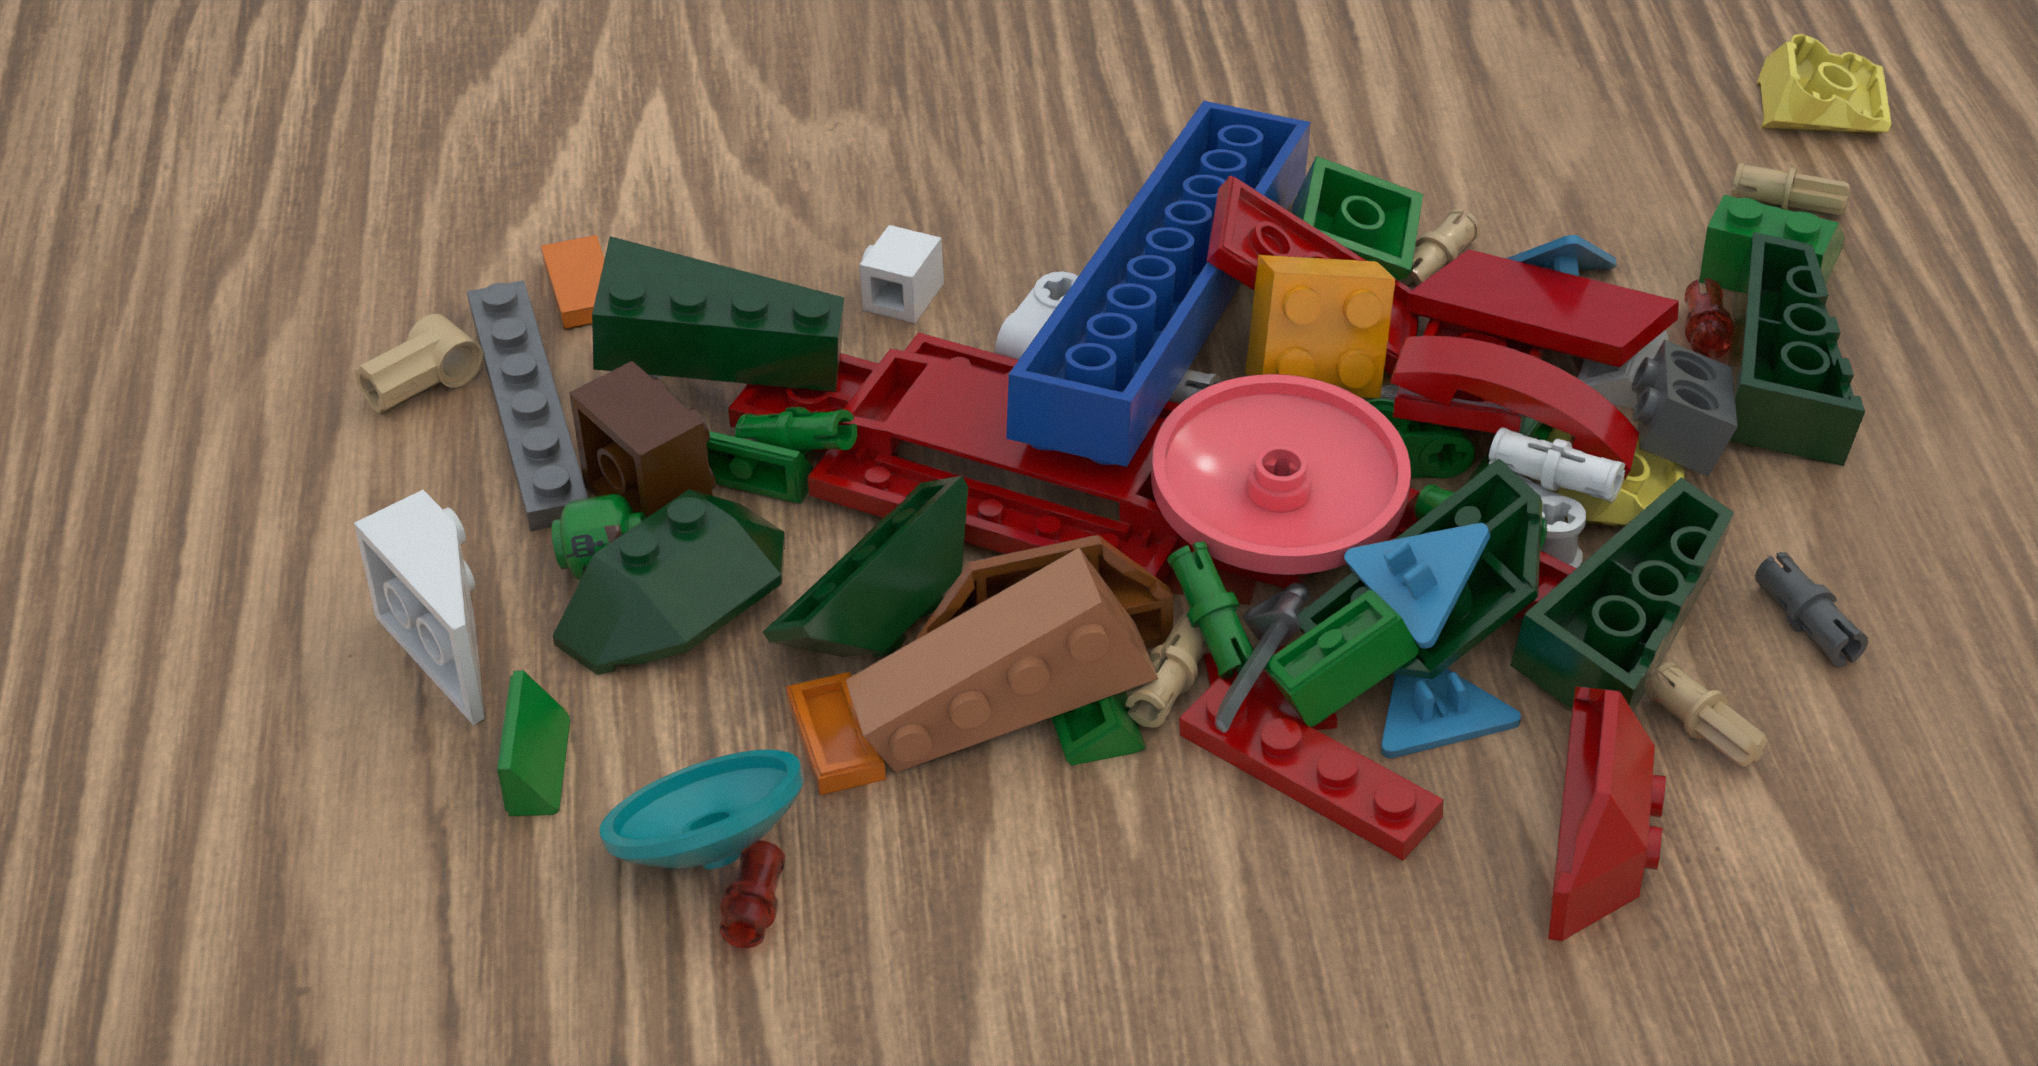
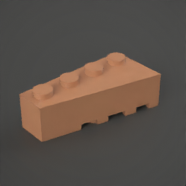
(1002, 666)

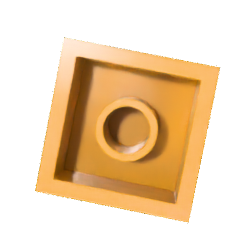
(1321, 321)

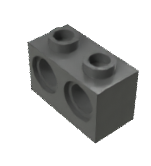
(1684, 407)

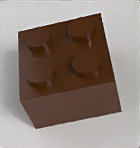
(639, 440)

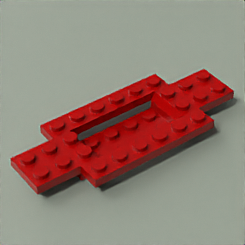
(957, 404)

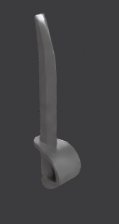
(1273, 624)

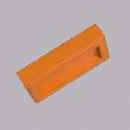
(574, 277)
(832, 735)

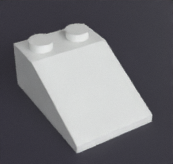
(424, 593)

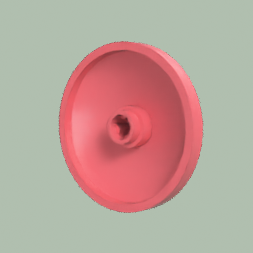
(1280, 473)

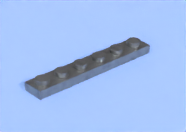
(526, 402)

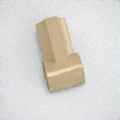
(431, 355)

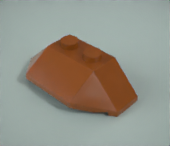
(1138, 591)

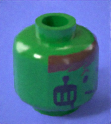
(588, 527)

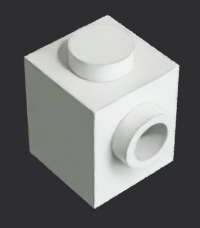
(901, 273)

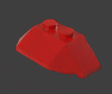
(1604, 813)

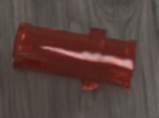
(1707, 322)
(751, 902)

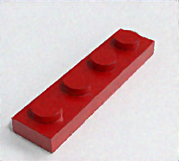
(1315, 771)

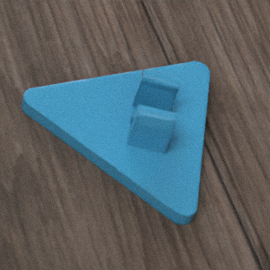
(1567, 255)
(1421, 574)
(1441, 713)

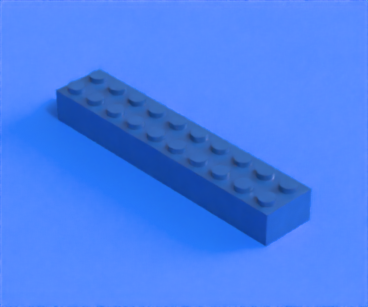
(1148, 293)

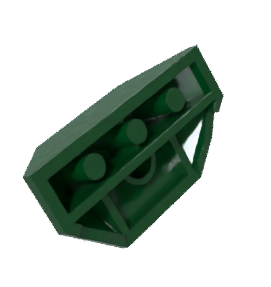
(884, 579)
(671, 582)
(1500, 582)

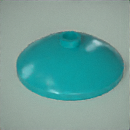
(704, 811)

